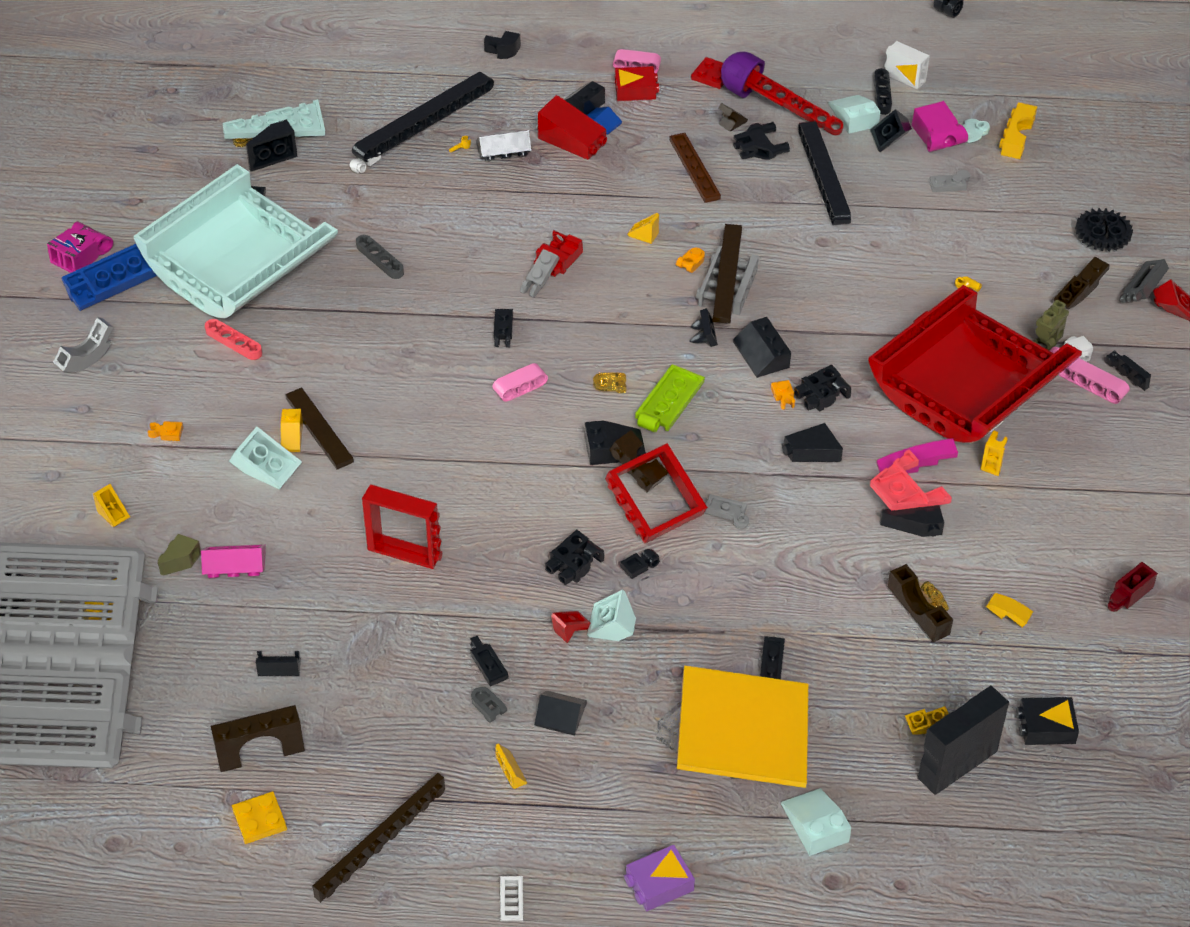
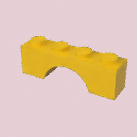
(1021, 119)

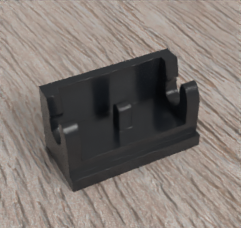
(278, 665)

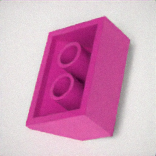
(233, 560)

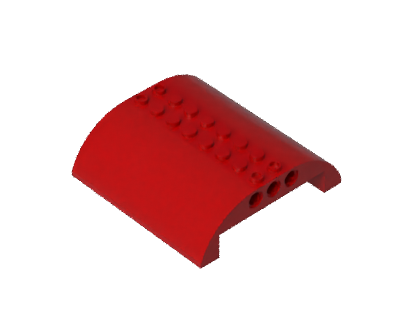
(964, 369)

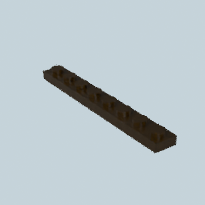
(380, 836)

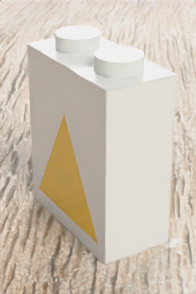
(907, 64)

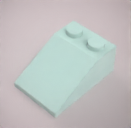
(856, 113)
(265, 459)
(817, 821)

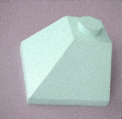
(612, 618)

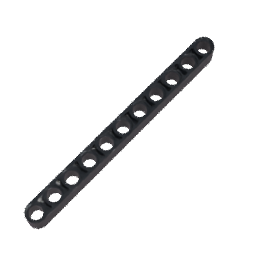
(422, 116)

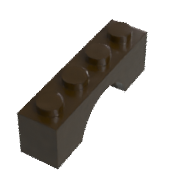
(906, 588)

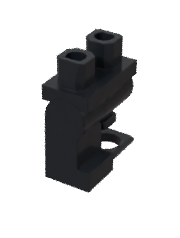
(822, 388)
(569, 558)

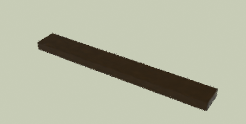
(727, 274)

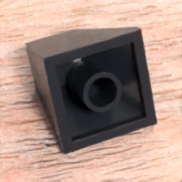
(890, 129)

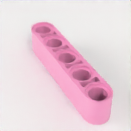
(1095, 380)

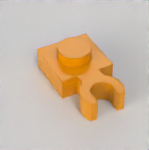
(783, 391)
(168, 431)

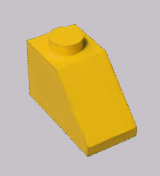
(291, 429)

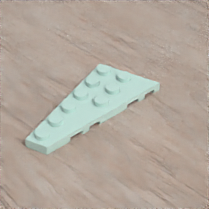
(305, 121)

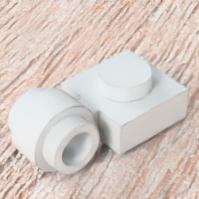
(359, 165)

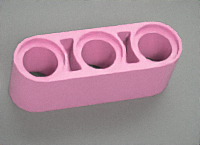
(632, 58)
(520, 382)

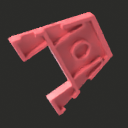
(901, 491)

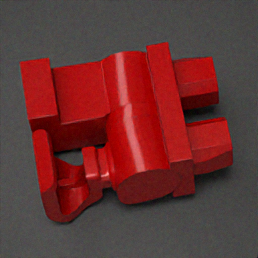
(567, 251)

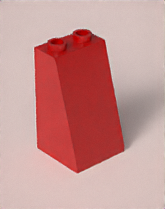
(570, 129)

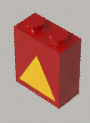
(636, 83)

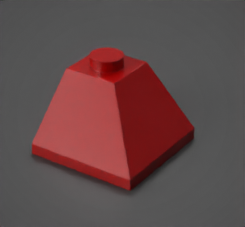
(1173, 299)

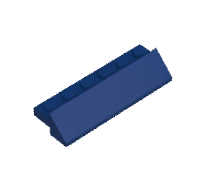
(107, 277)

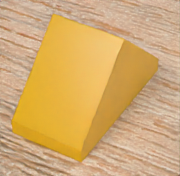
(646, 229)
(110, 506)

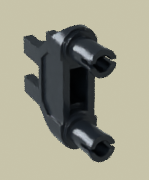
(757, 144)

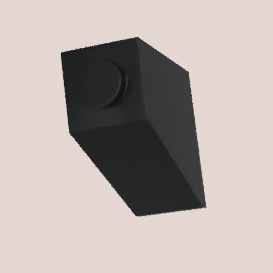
(813, 445)

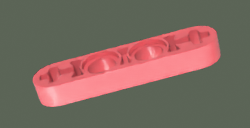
(216, 329)

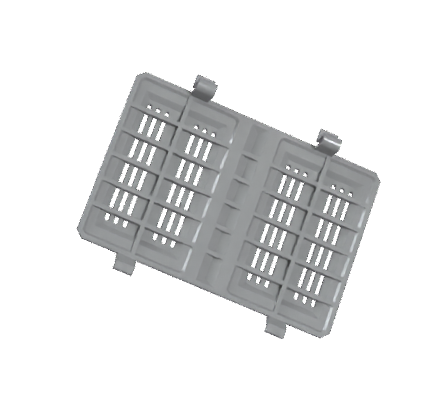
(69, 652)

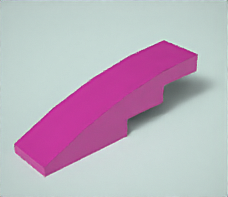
(927, 454)

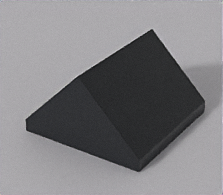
(559, 712)

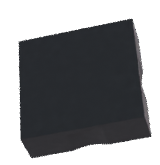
(963, 739)

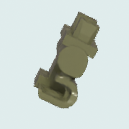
(1052, 325)

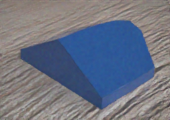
(606, 118)

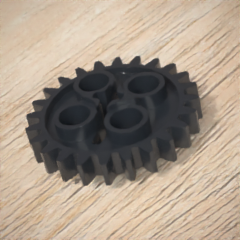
(1116, 228)

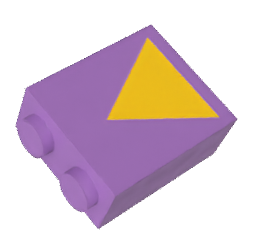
(659, 878)

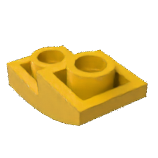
(1004, 605)
(920, 720)

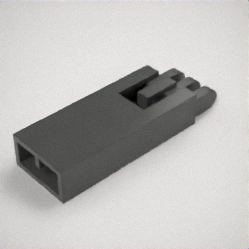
(1145, 281)

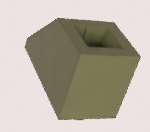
(180, 555)

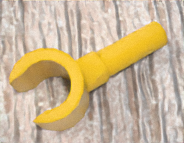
(465, 143)

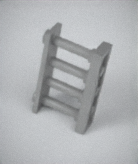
(741, 290)

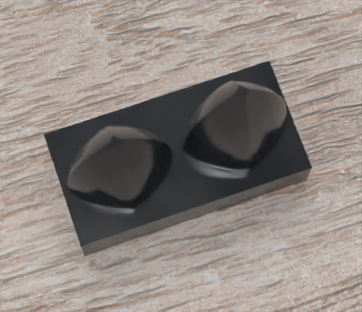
(707, 329)

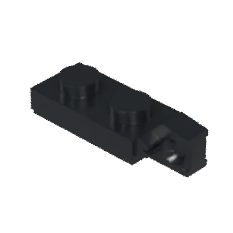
(1129, 369)
(487, 662)

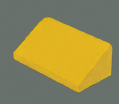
(509, 767)

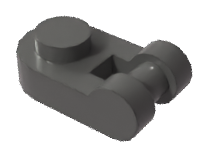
(483, 698)

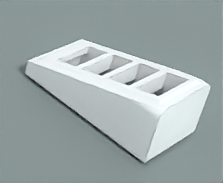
(511, 881)

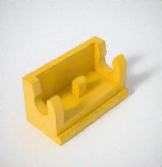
(993, 454)

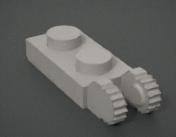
(540, 272)

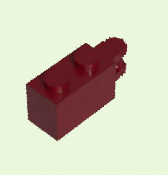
(1132, 587)

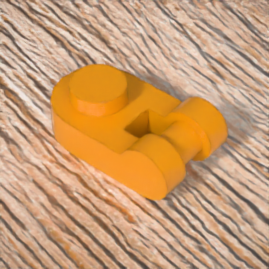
(691, 259)

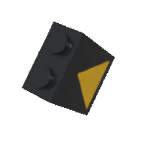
(1047, 721)

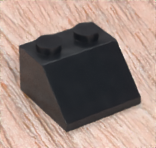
(587, 97)

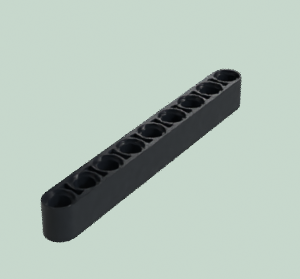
(824, 173)

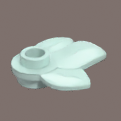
(976, 129)

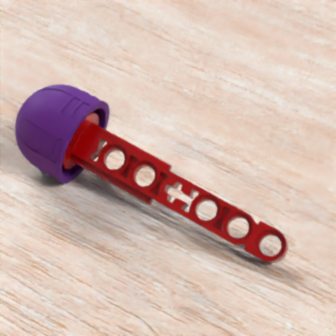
(744, 73)

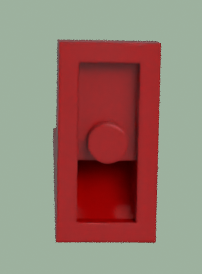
(568, 622)

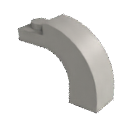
(88, 352)

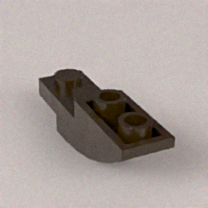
(1081, 286)

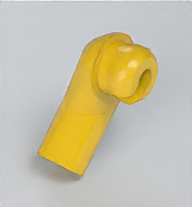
(968, 282)

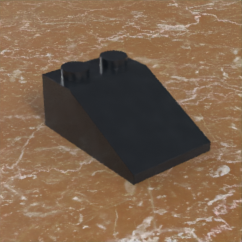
(272, 146)
(601, 437)

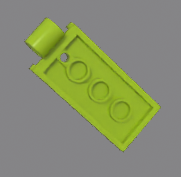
(668, 399)

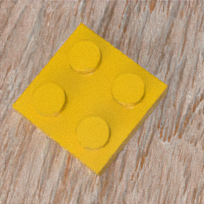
(259, 817)

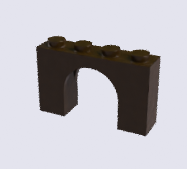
(278, 723)

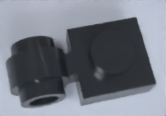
(637, 565)

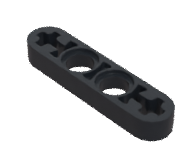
(883, 91)

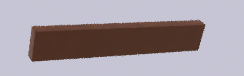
(695, 167)

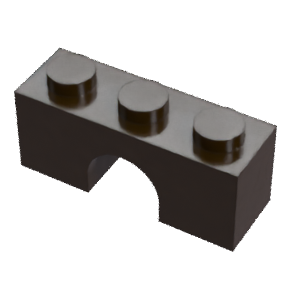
(646, 475)

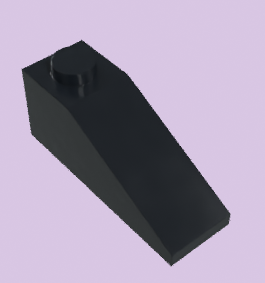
(916, 521)

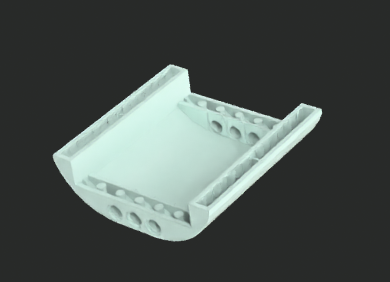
(227, 244)

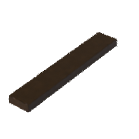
(320, 429)

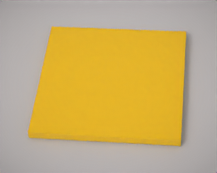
(743, 726)

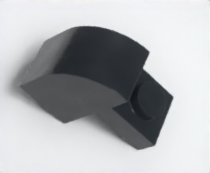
(504, 47)

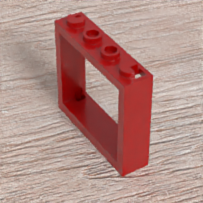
(679, 477)
(393, 547)

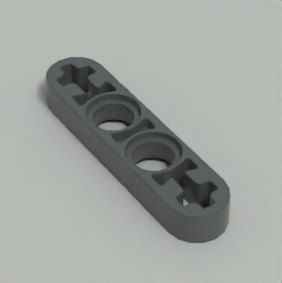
(366, 244)

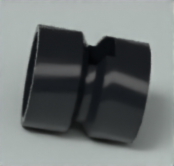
(950, 7)

